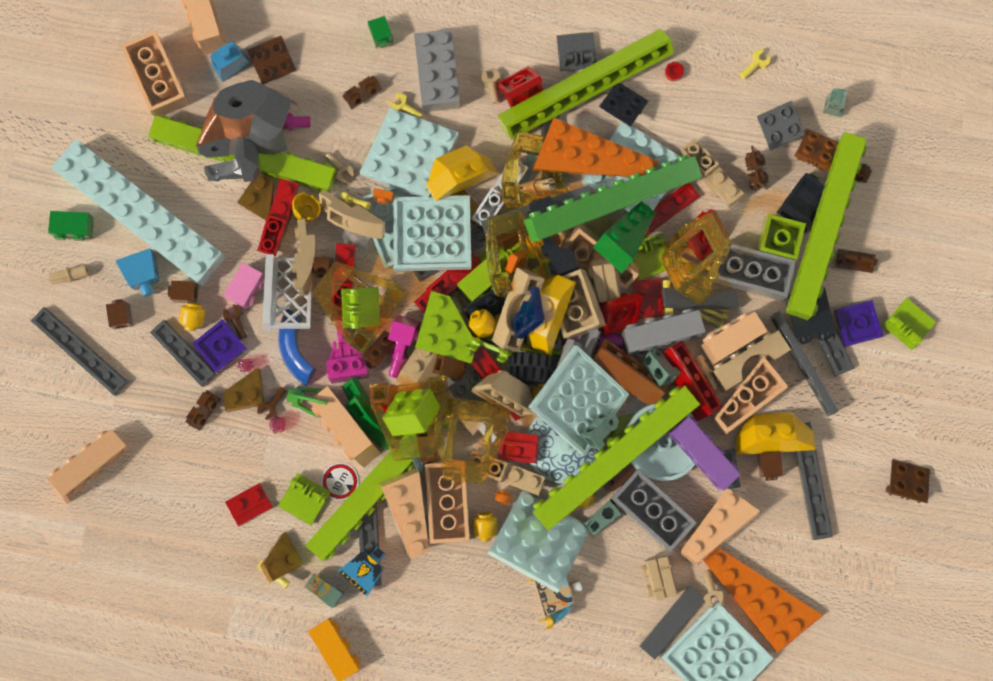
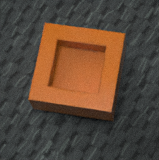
(383, 196)
(515, 261)

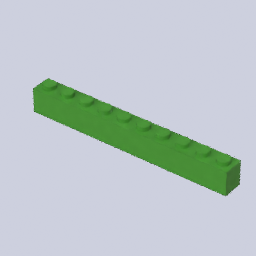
(611, 199)

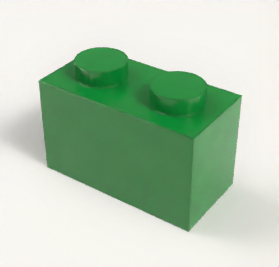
(70, 225)

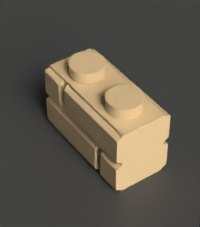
(605, 280)
(660, 578)

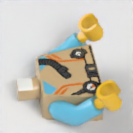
(555, 604)

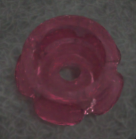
(245, 365)
(277, 424)

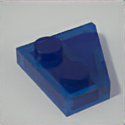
(529, 315)

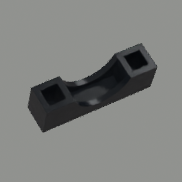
(561, 259)

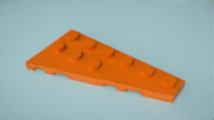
(585, 153)
(770, 608)

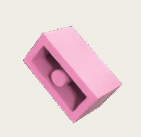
(245, 286)

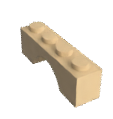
(521, 284)
(730, 373)

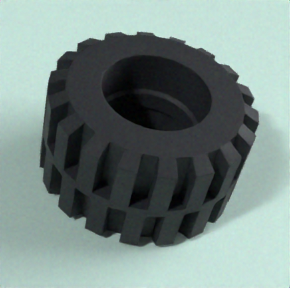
(531, 367)

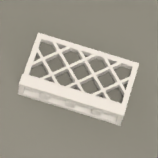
(271, 297)

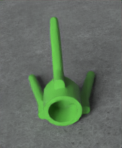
(298, 396)

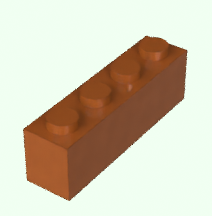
(628, 373)

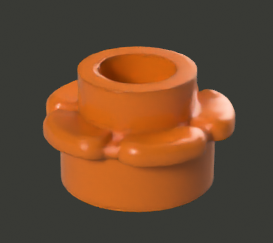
(503, 497)

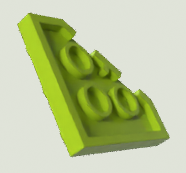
(444, 330)

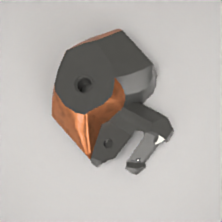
(246, 123)

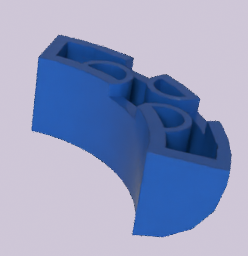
(291, 354)

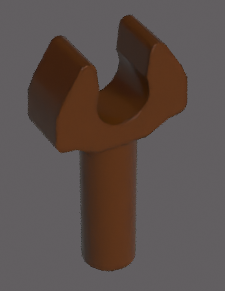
(235, 319)
(272, 403)

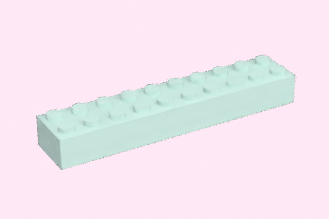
(138, 212)

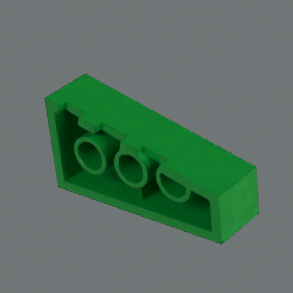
(624, 238)

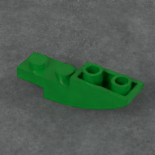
(362, 412)

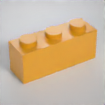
(335, 649)

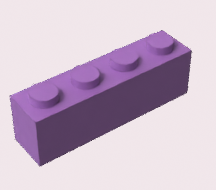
(704, 453)

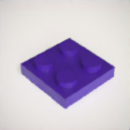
(858, 323)
(219, 346)

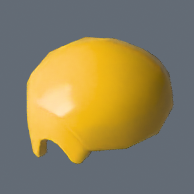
(306, 207)

